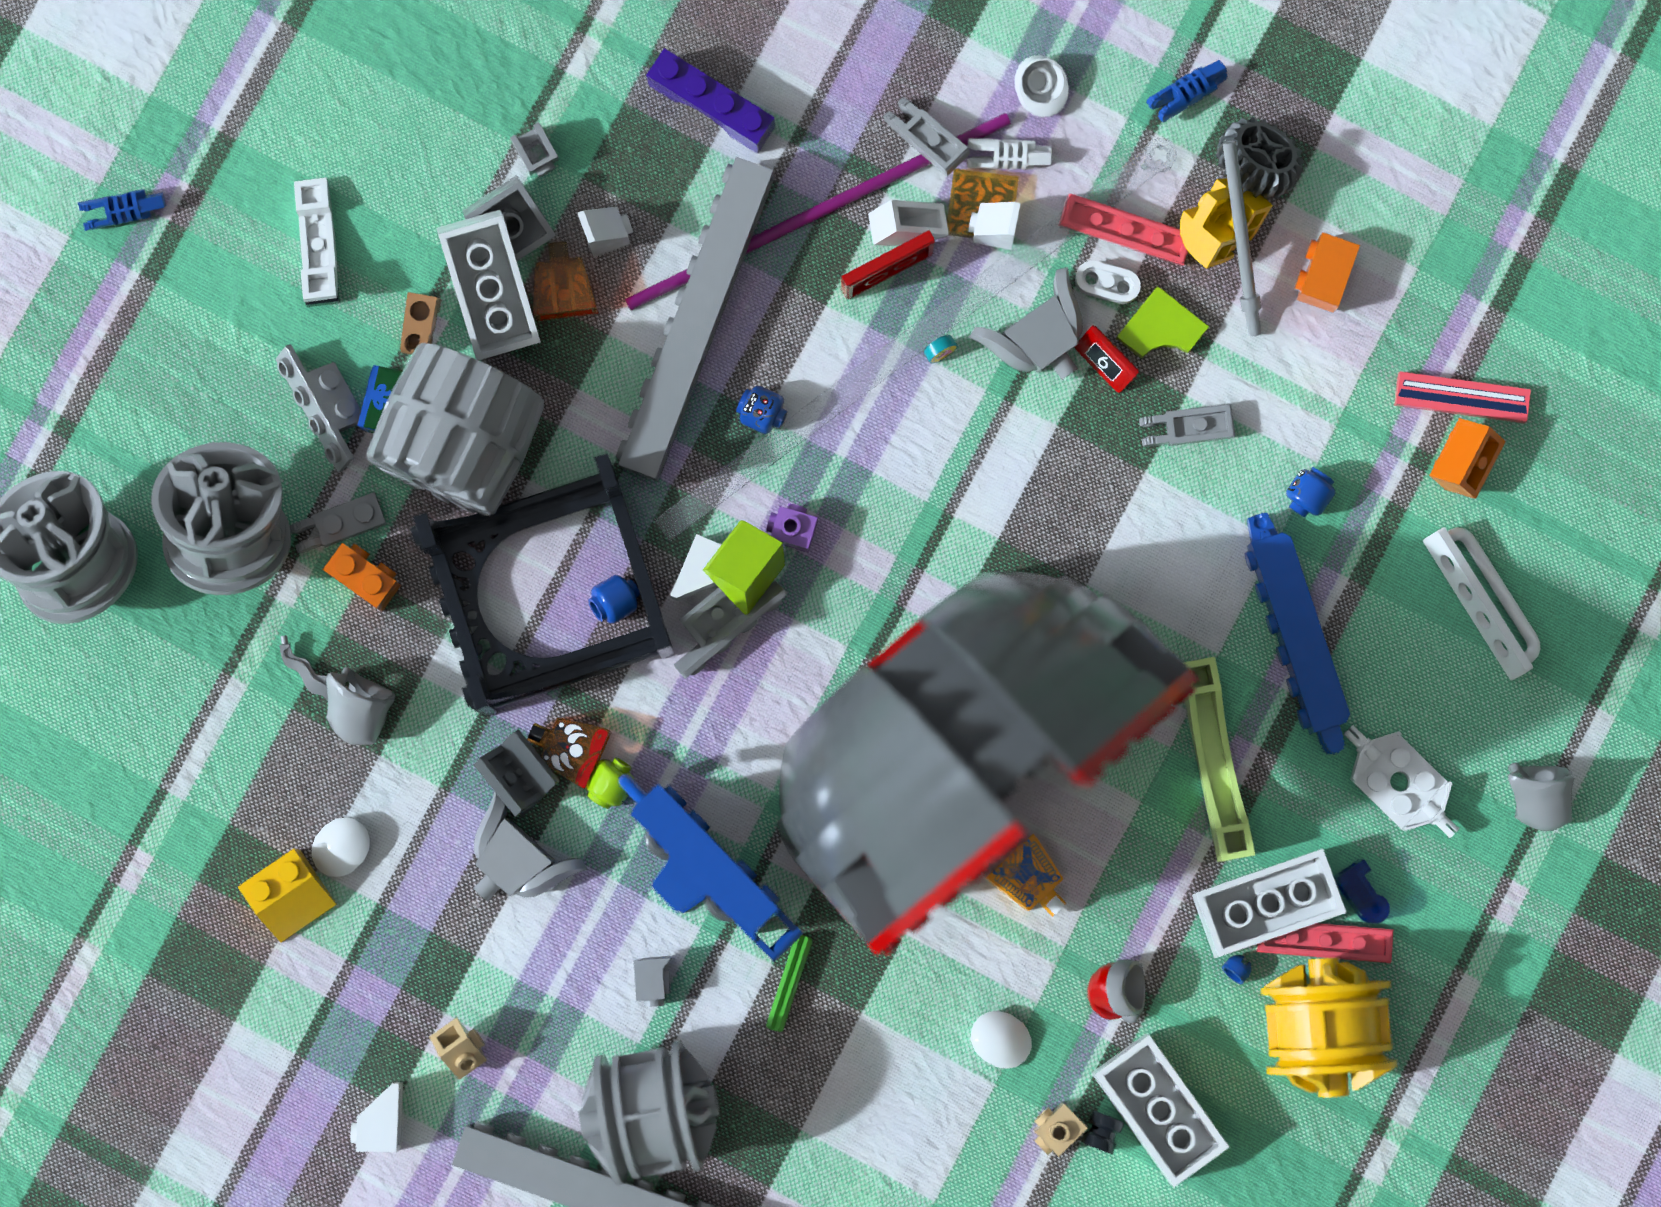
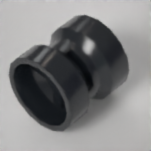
(1102, 1132)

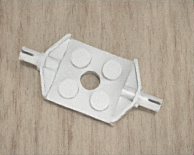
(1426, 790)

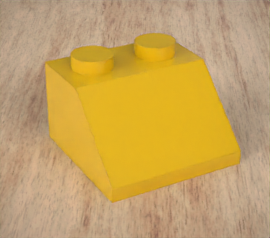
(287, 895)

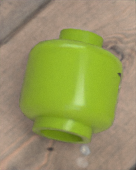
(604, 783)

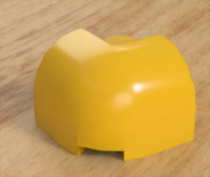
(1209, 227)

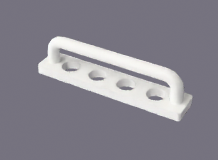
(1515, 660)

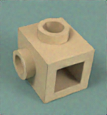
(459, 1048)
(1057, 1129)

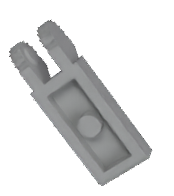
(928, 137)
(1191, 426)
(341, 522)

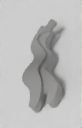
(314, 682)

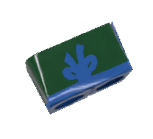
(377, 393)

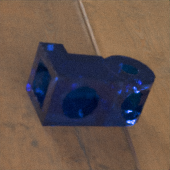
(1360, 894)

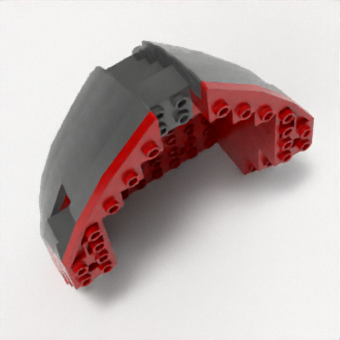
(904, 762)

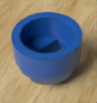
(1236, 969)

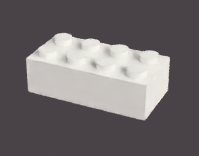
(488, 285)
(1268, 903)
(1160, 1110)

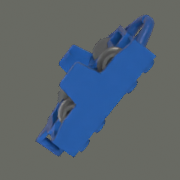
(701, 869)

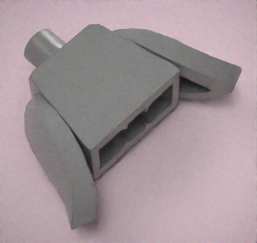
(1042, 335)
(514, 858)

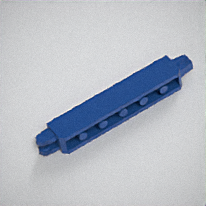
(1298, 633)

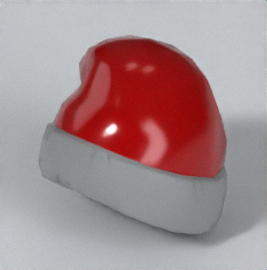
(1118, 990)

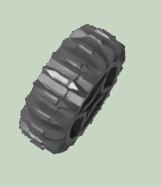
(1265, 157)

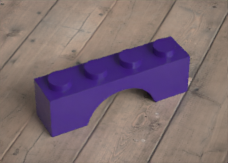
(694, 88)

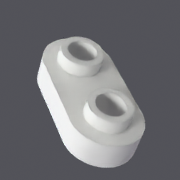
(1107, 280)

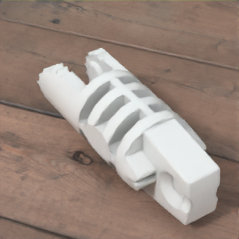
(1009, 154)

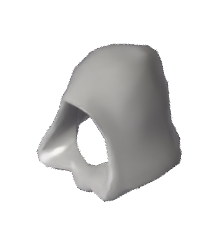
(357, 711)
(1542, 795)

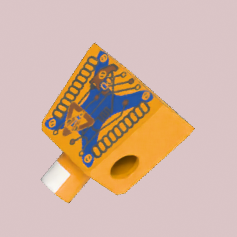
(1029, 877)

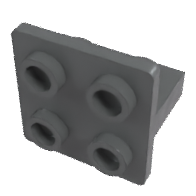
(517, 773)

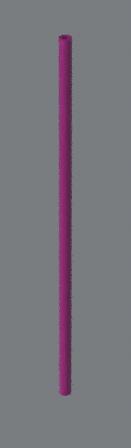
(821, 209)

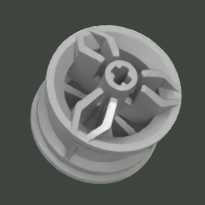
(221, 518)
(77, 572)
(649, 1113)

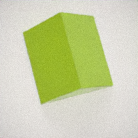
(746, 565)

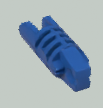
(1188, 90)
(122, 208)

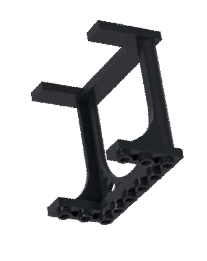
(448, 537)

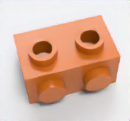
(1327, 272)
(1467, 458)
(362, 577)

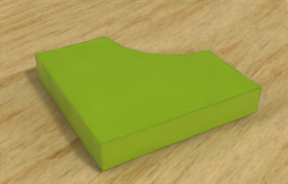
(1161, 324)

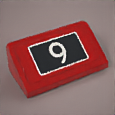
(1106, 359)

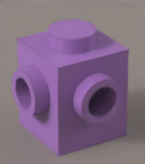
(793, 527)

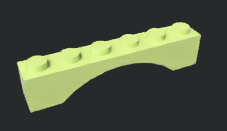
(1216, 769)

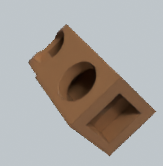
(419, 321)

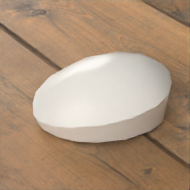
(1041, 86)
(340, 847)
(1001, 1039)

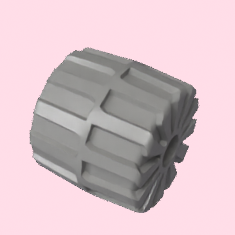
(456, 428)

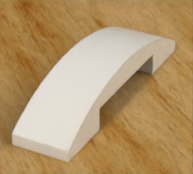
(317, 240)

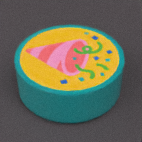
(940, 349)

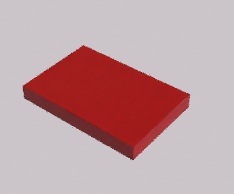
(887, 265)

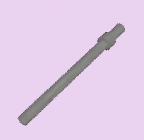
(1250, 300)

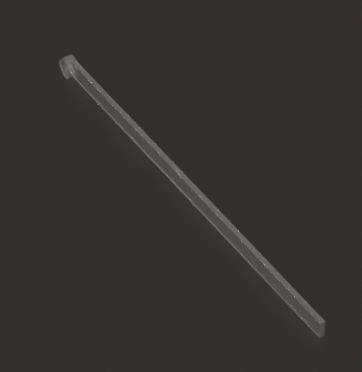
(905, 347)

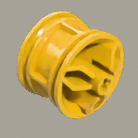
(1328, 1027)

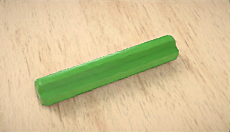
(789, 984)

